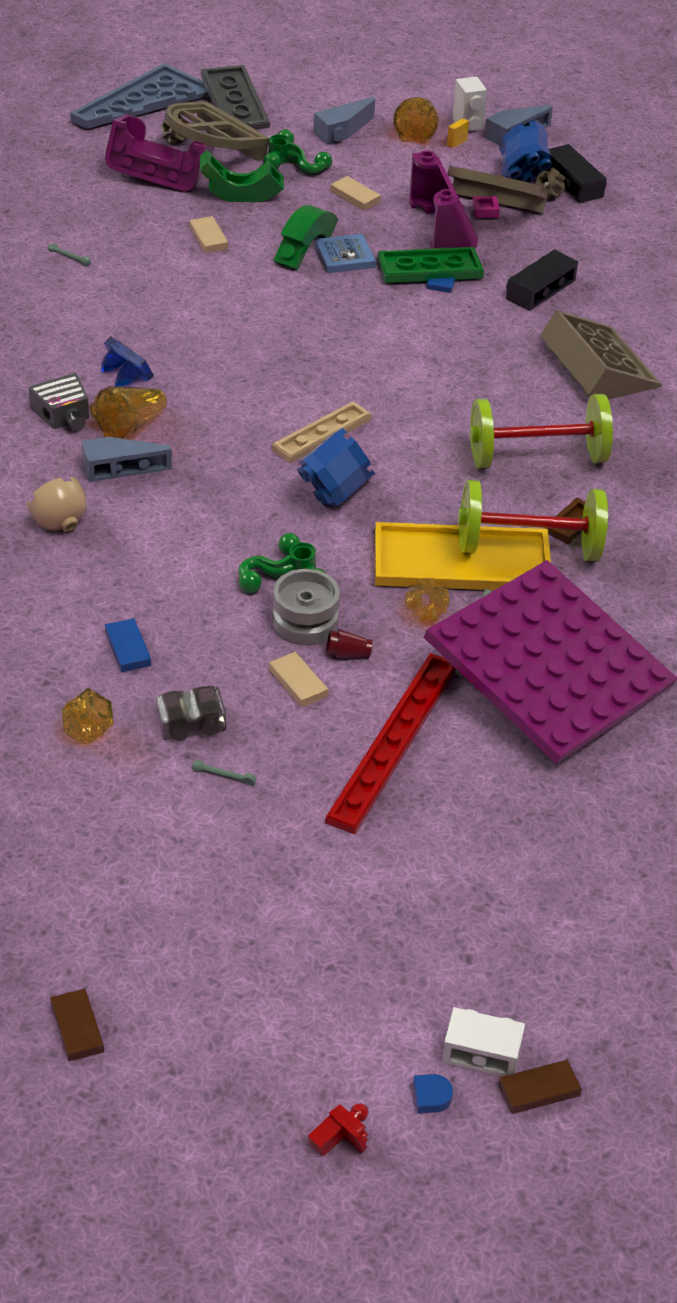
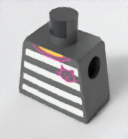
(60, 402)

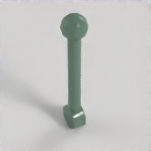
(85, 261)
(248, 778)

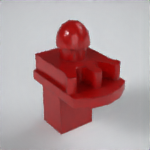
(341, 1125)

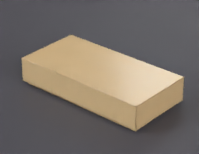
(355, 193)
(208, 234)
(298, 679)

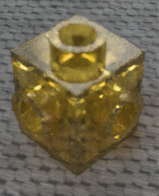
(437, 595)
(87, 716)

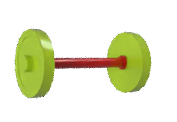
(597, 430)
(593, 524)

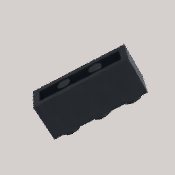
(581, 177)
(541, 280)

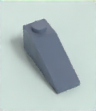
(344, 120)
(505, 120)
(119, 457)

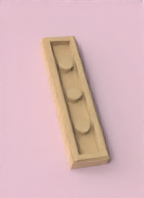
(309, 437)

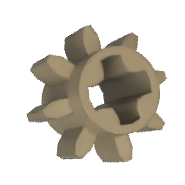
(170, 135)
(553, 181)

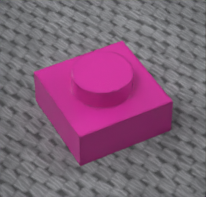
(485, 206)

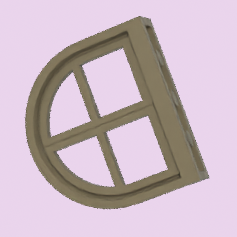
(226, 129)
(507, 190)

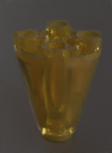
(416, 119)
(126, 410)

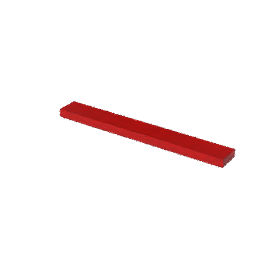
(390, 745)

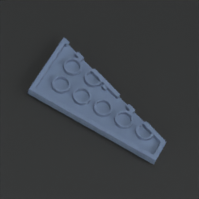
(141, 95)

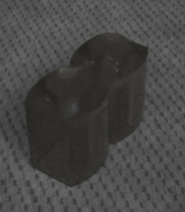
(191, 713)

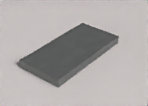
(235, 94)

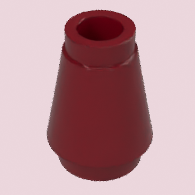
(347, 645)

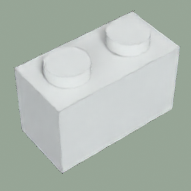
(470, 102)
(483, 1042)

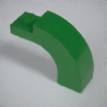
(241, 187)
(300, 231)

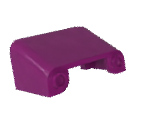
(135, 156)
(435, 193)

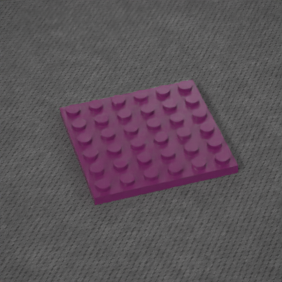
(550, 660)

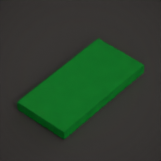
(430, 264)

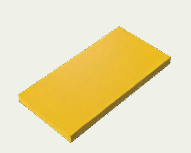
(433, 551)

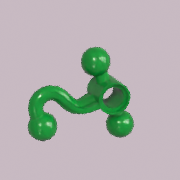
(283, 150)
(299, 556)

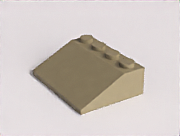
(597, 356)

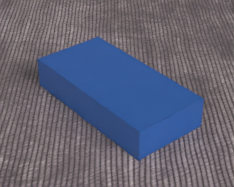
(128, 645)

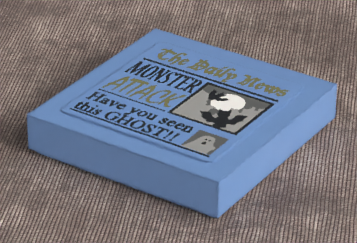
(345, 253)

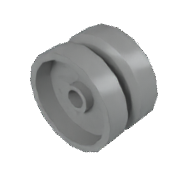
(305, 606)

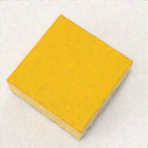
(457, 133)

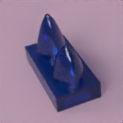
(133, 364)

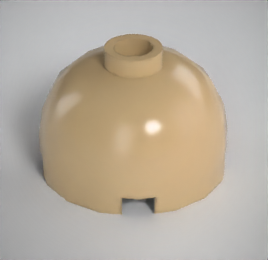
(58, 505)

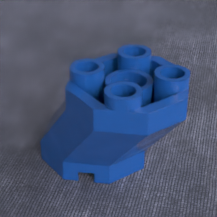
(525, 152)
(335, 468)

